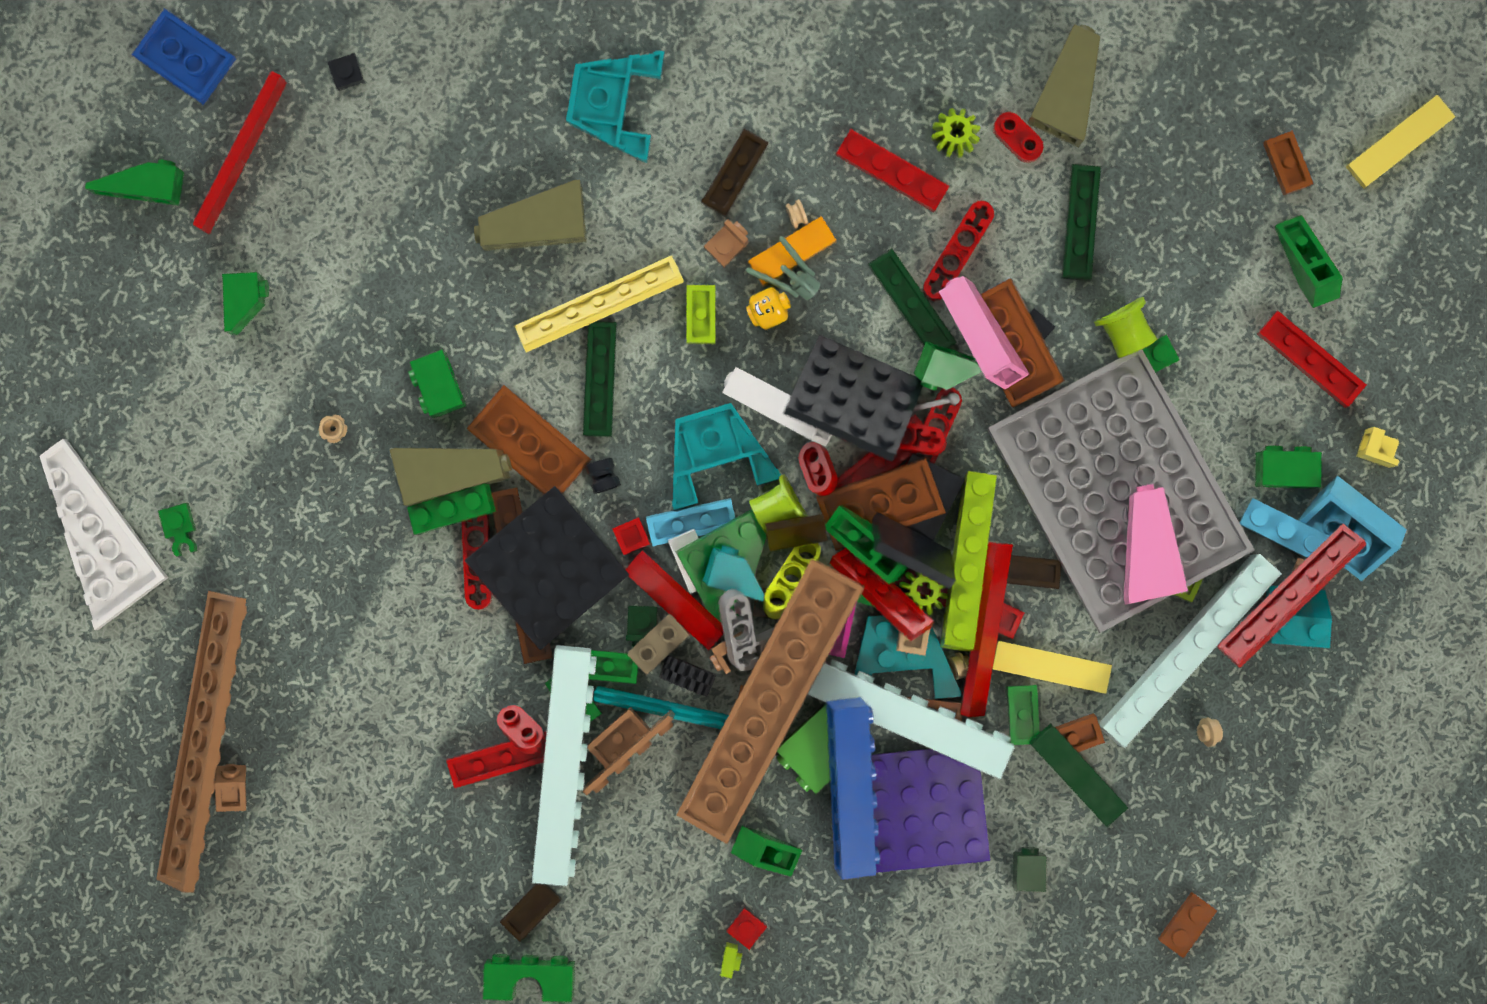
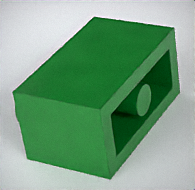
(437, 384)
(1288, 468)

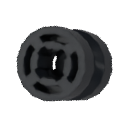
(600, 469)

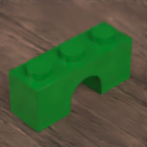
(554, 976)

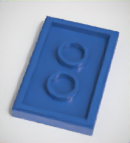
(183, 56)

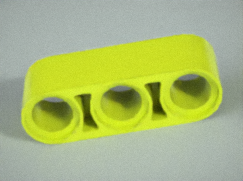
(780, 586)

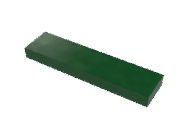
(1081, 222)
(910, 300)
(600, 379)
(1078, 775)

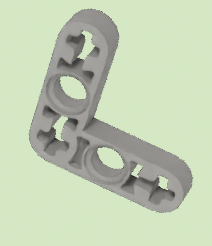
(747, 640)

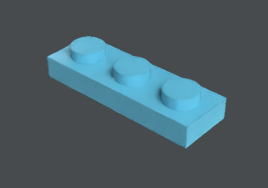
(701, 517)
(1282, 528)

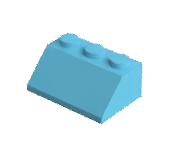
(1342, 504)

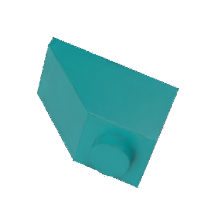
(731, 571)

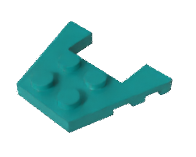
(601, 97)
(711, 441)
(879, 655)

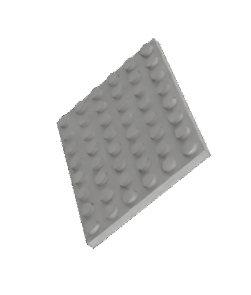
(1085, 456)

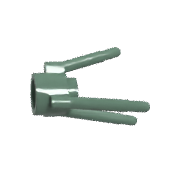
(802, 282)

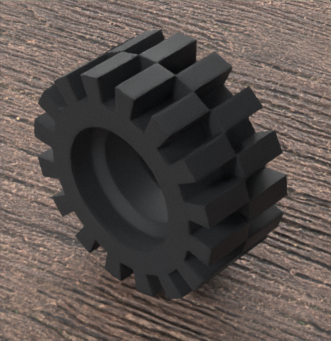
(687, 676)

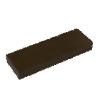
(734, 172)

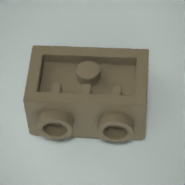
(658, 644)

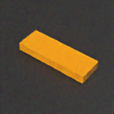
(806, 242)

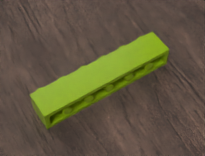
(968, 561)

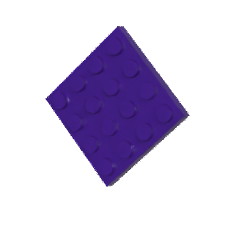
(928, 811)

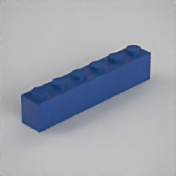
(851, 787)

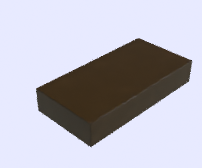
(796, 532)
(1034, 572)
(530, 910)

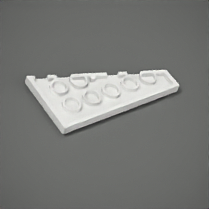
(102, 544)

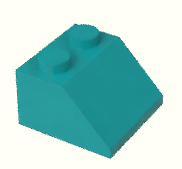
(1309, 626)

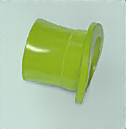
(1128, 328)
(777, 504)

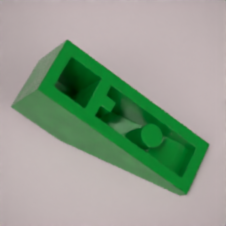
(143, 182)
(1309, 261)
(858, 538)

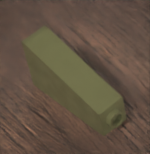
(1068, 90)
(536, 221)
(439, 471)

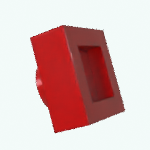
(631, 536)
(746, 928)

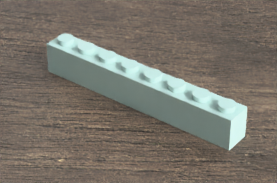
(1189, 649)
(916, 720)
(562, 764)

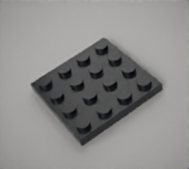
(854, 398)
(546, 568)

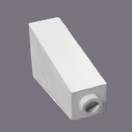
(769, 402)

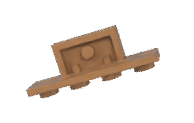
(620, 741)

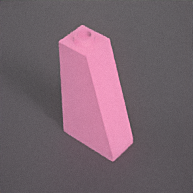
(983, 333)
(1152, 552)

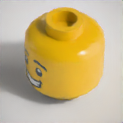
(768, 308)

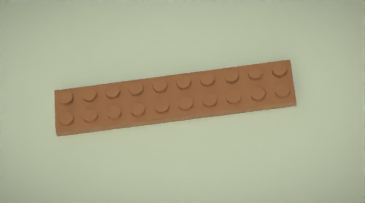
(770, 700)
(201, 741)

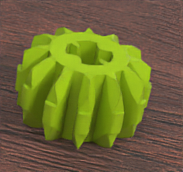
(967, 136)
(915, 596)

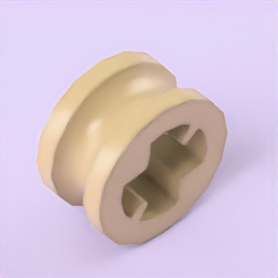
(796, 214)

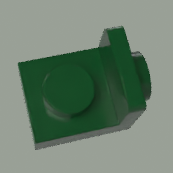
(640, 622)

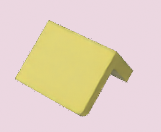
(1378, 448)

